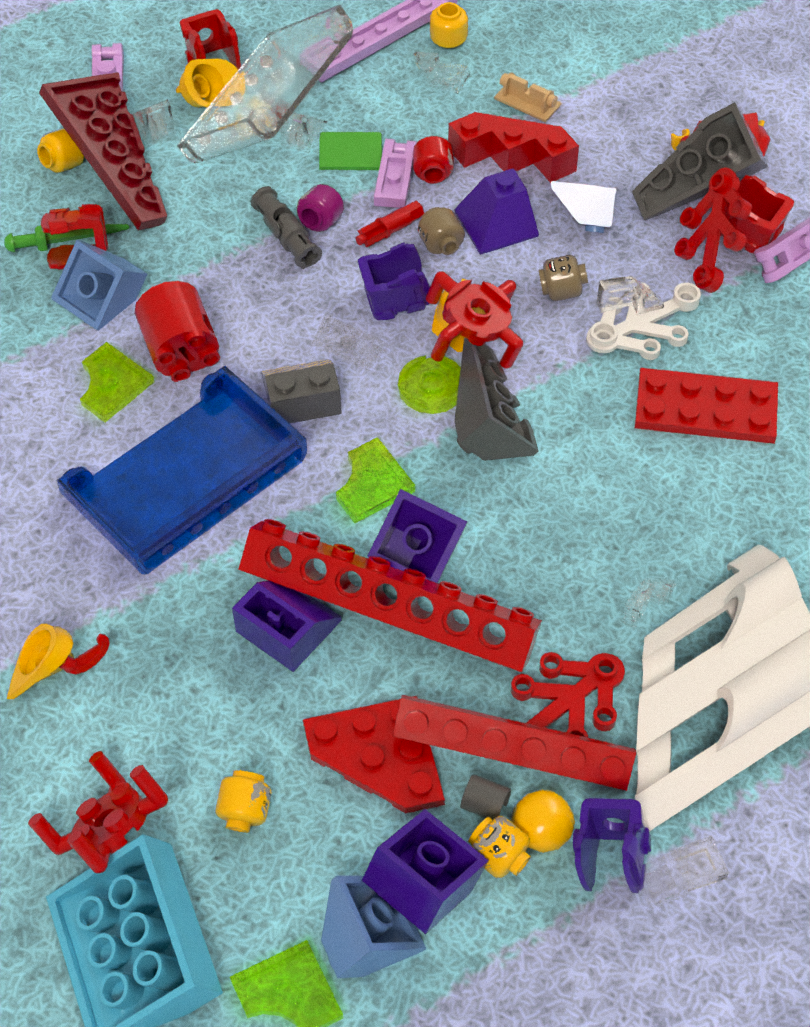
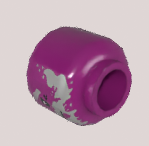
(320, 207)

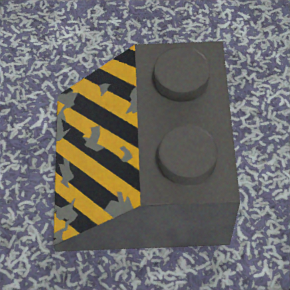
(303, 391)

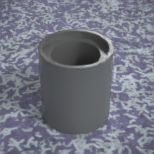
(484, 797)

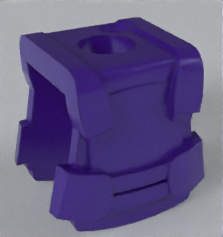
(394, 281)
(596, 827)

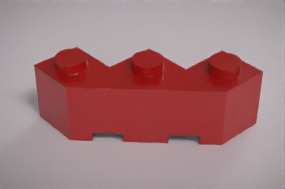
(513, 144)

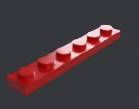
(514, 742)

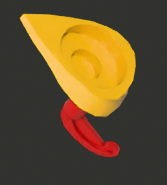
(48, 652)

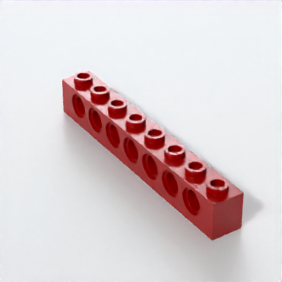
(263, 560)

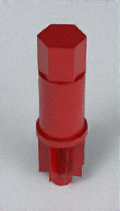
(389, 224)

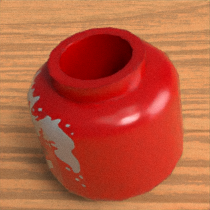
(433, 159)

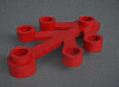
(722, 187)
(572, 697)

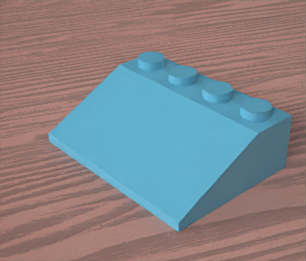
(133, 940)

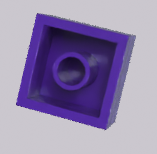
(424, 870)

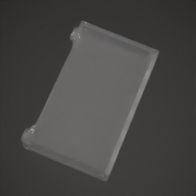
(268, 86)

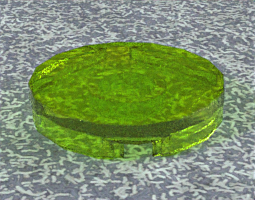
(429, 393)

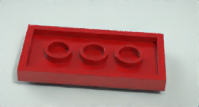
(707, 405)

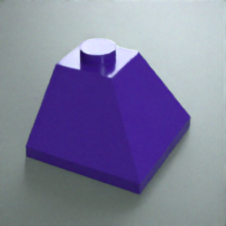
(497, 212)
(418, 536)

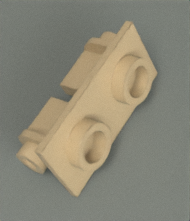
(532, 101)

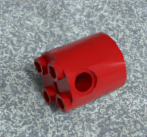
(176, 329)

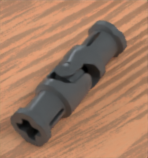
(286, 227)

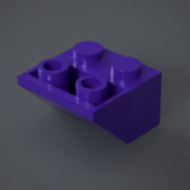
(283, 622)

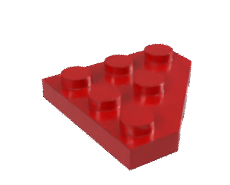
(367, 754)

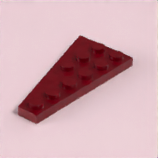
(107, 135)

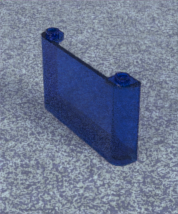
(187, 473)

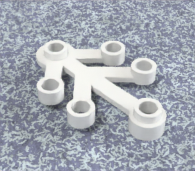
(644, 325)

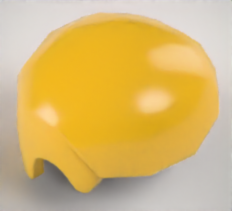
(544, 819)

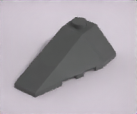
(685, 175)
(486, 411)

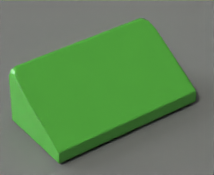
(350, 150)

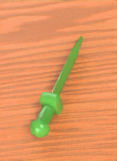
(41, 239)

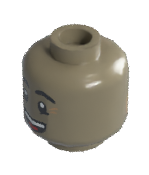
(441, 229)
(562, 277)

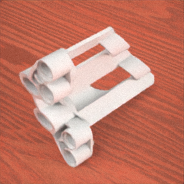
(755, 668)

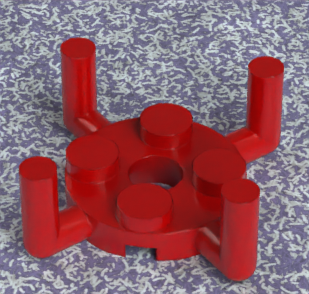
(468, 323)
(105, 820)

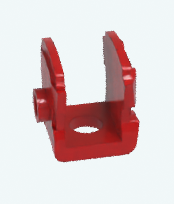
(222, 36)
(767, 213)
(64, 220)

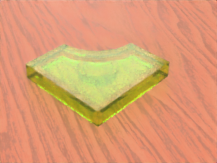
(113, 381)
(373, 481)
(288, 987)

